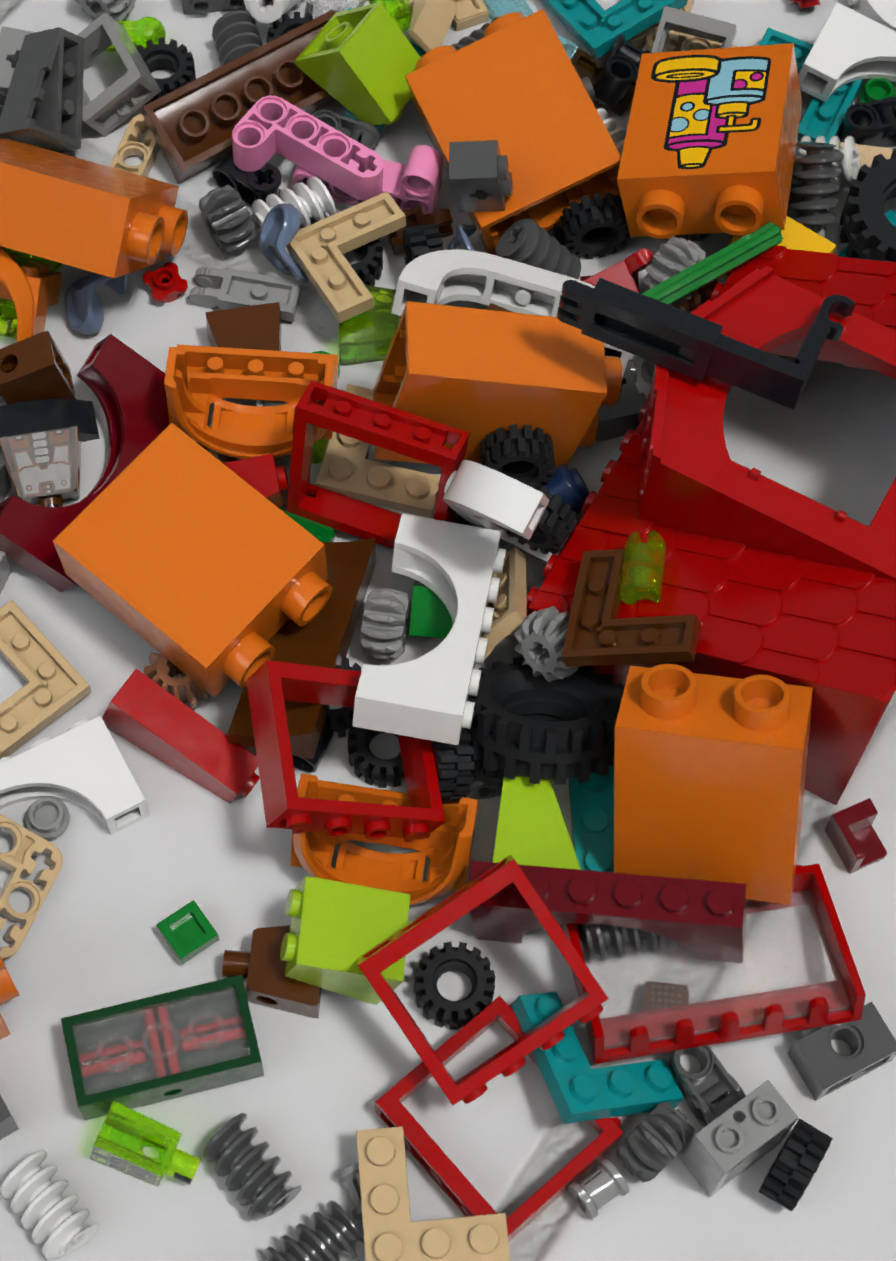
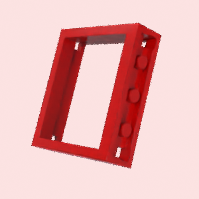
(375, 425)
(284, 809)
(440, 917)
(444, 1171)

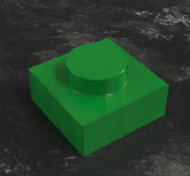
(187, 932)

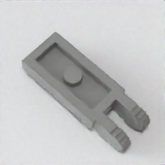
(245, 289)

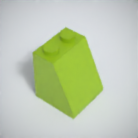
(362, 63)
(532, 826)
(336, 926)

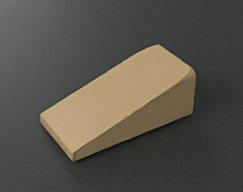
(431, 22)

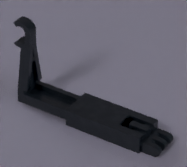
(693, 343)

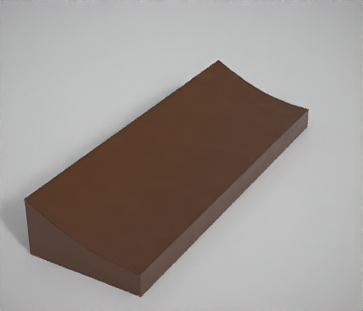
(199, 118)
(318, 643)

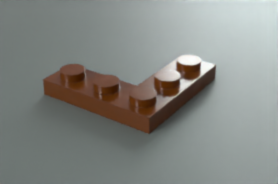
(601, 638)

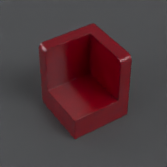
(855, 837)

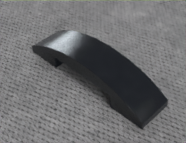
(48, 415)

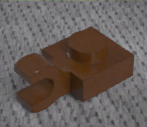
(415, 217)

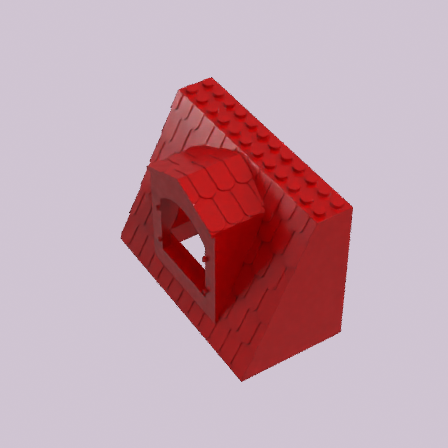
(762, 567)

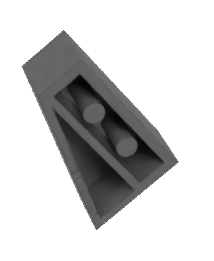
(46, 92)

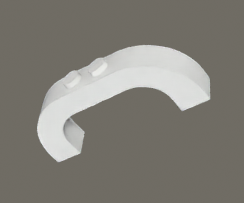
(484, 279)
(495, 499)

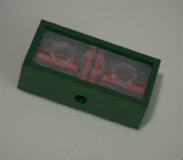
(162, 1047)

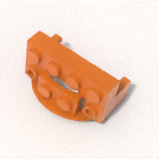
(31, 289)
(209, 374)
(446, 847)

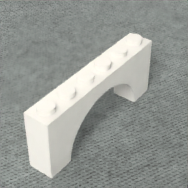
(848, 51)
(432, 692)
(79, 769)

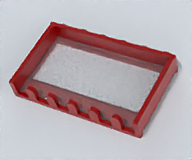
(790, 980)

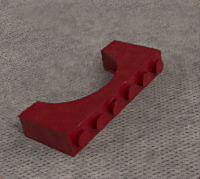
(135, 413)
(697, 913)

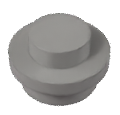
(48, 817)

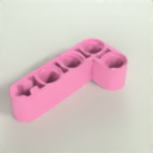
(285, 129)
(409, 184)

